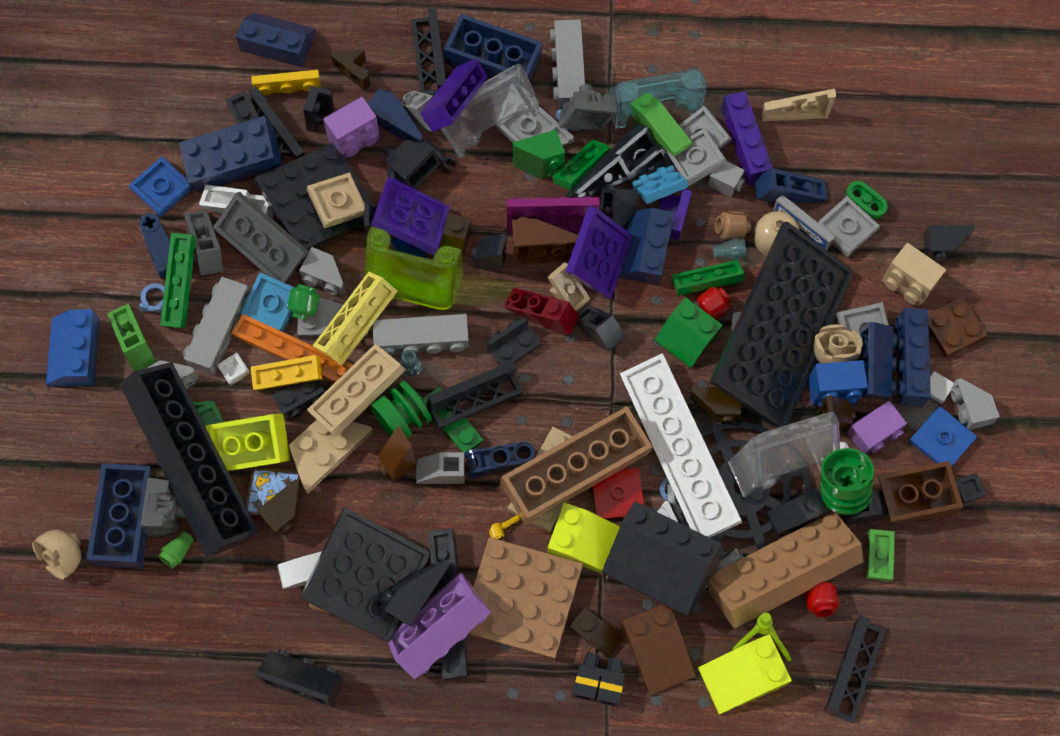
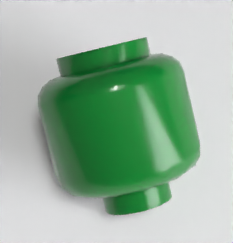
(303, 301)

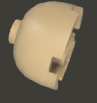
(768, 227)
(837, 344)
(59, 551)

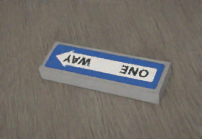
(806, 223)

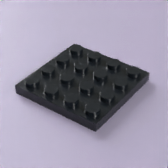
(288, 196)
(358, 568)

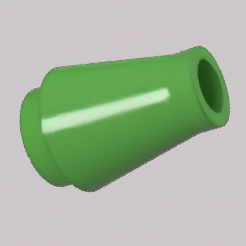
(175, 551)

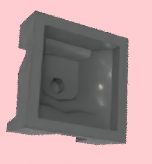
(587, 110)
(160, 509)

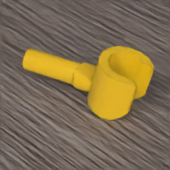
(496, 530)

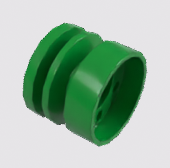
(403, 410)
(846, 481)

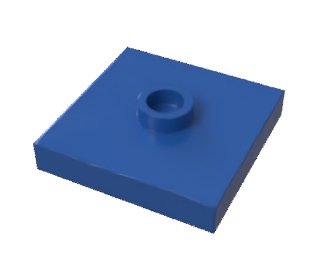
(160, 186)
(942, 437)

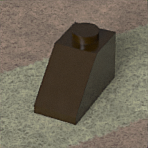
(456, 232)
(716, 404)
(842, 410)
(282, 509)

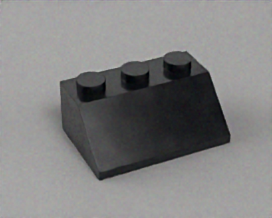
(300, 677)

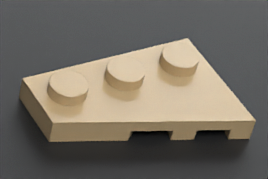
(806, 106)

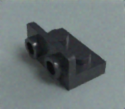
(318, 102)
(513, 342)
(297, 398)

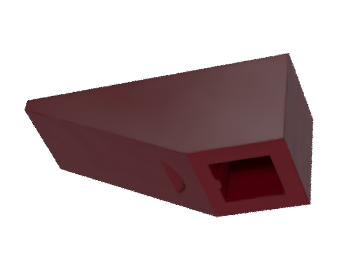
(543, 310)

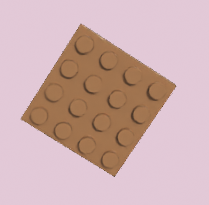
(526, 597)

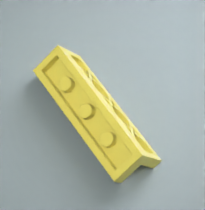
(357, 318)

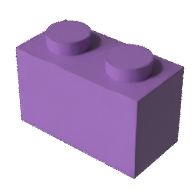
(877, 428)

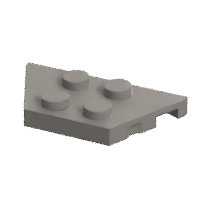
(522, 126)

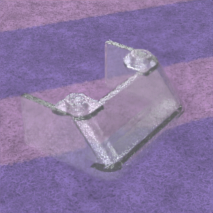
(491, 104)
(785, 451)

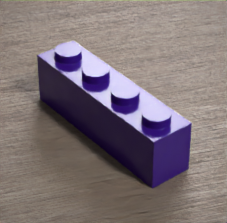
(454, 95)
(745, 136)

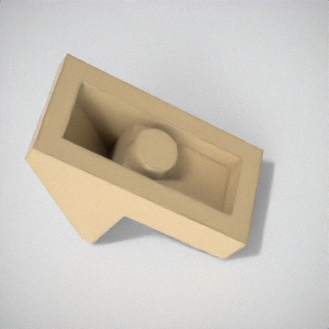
(567, 287)

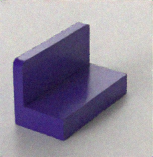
(679, 206)

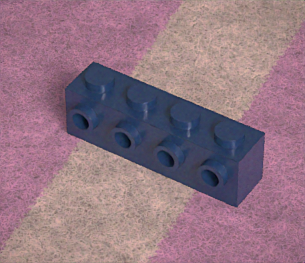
(913, 357)

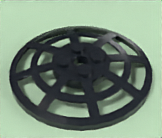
(746, 506)

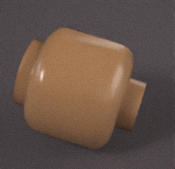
(732, 225)

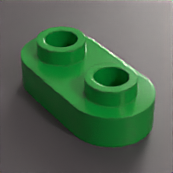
(867, 199)

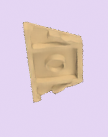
(319, 452)

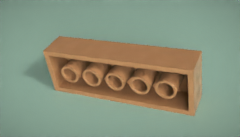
(575, 465)
(785, 569)

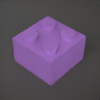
(352, 128)

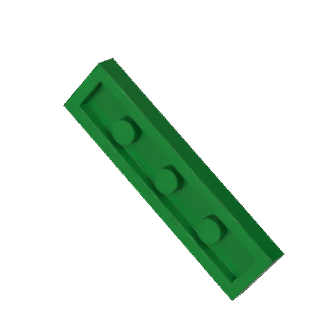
(178, 280)

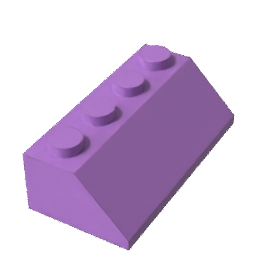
(438, 626)

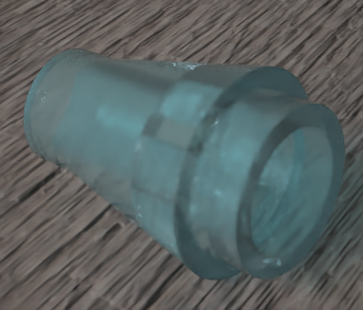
(732, 249)
(410, 363)

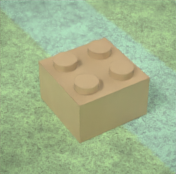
(913, 275)

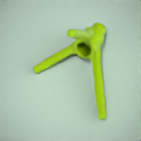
(764, 626)

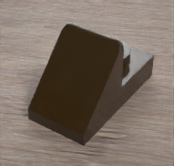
(351, 66)
(596, 632)

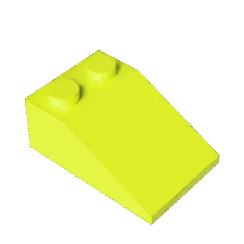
(251, 441)
(582, 537)
(744, 674)

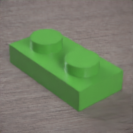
(880, 555)

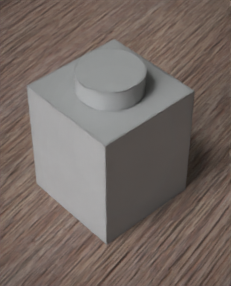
(727, 179)

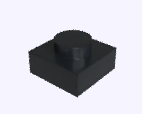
(970, 488)

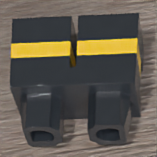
(610, 684)

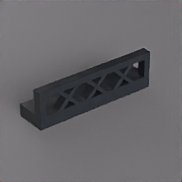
(436, 50)
(280, 130)
(471, 387)
(848, 664)

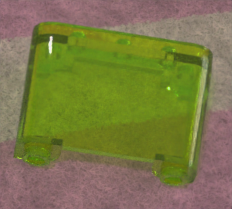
(415, 278)

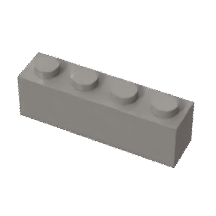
(568, 59)
(215, 328)
(422, 334)

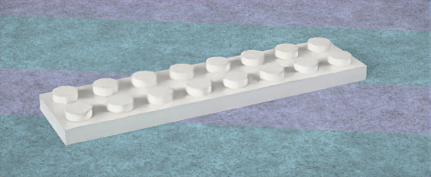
(680, 447)

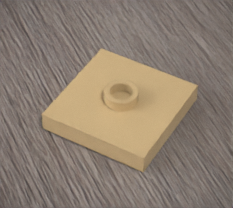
(336, 200)

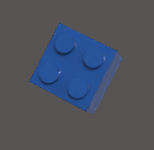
(838, 379)

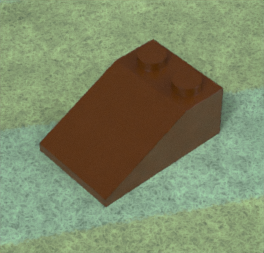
(540, 242)
(921, 493)
(658, 649)

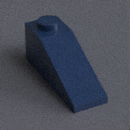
(393, 116)
(793, 186)

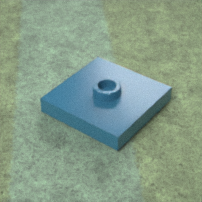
(268, 302)

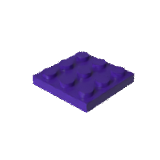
(410, 216)
(599, 253)

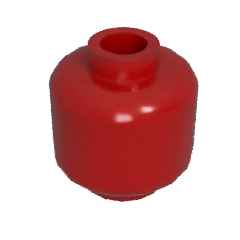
(714, 302)
(822, 599)

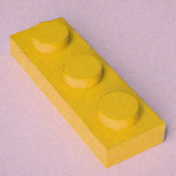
(286, 82)
(286, 372)

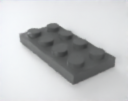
(260, 238)

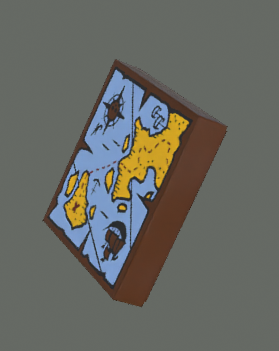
(266, 484)

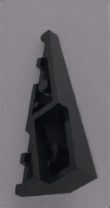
(625, 161)

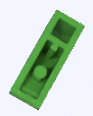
(665, 130)
(131, 338)

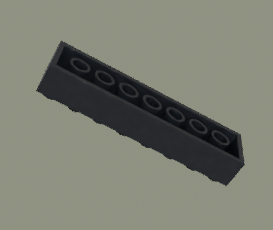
(189, 458)

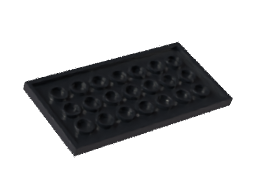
(776, 331)

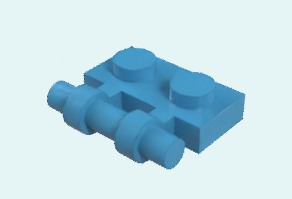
(659, 184)

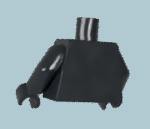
(415, 162)

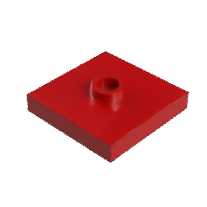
(617, 494)

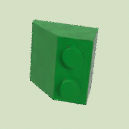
(539, 154)
(688, 332)

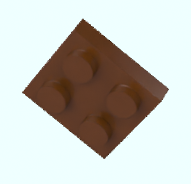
(955, 327)

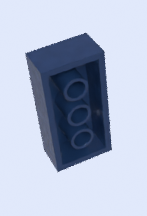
(492, 47)
(230, 153)
(117, 516)

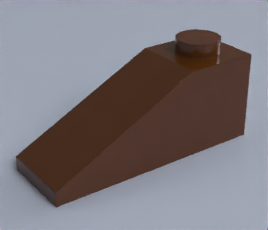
(397, 456)

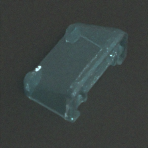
(685, 86)

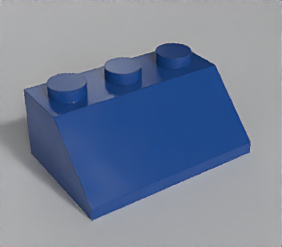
(73, 349)

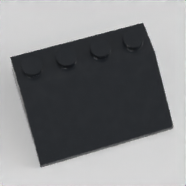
(662, 558)

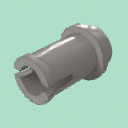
(731, 558)

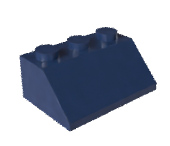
(275, 39)
(648, 245)
(878, 360)

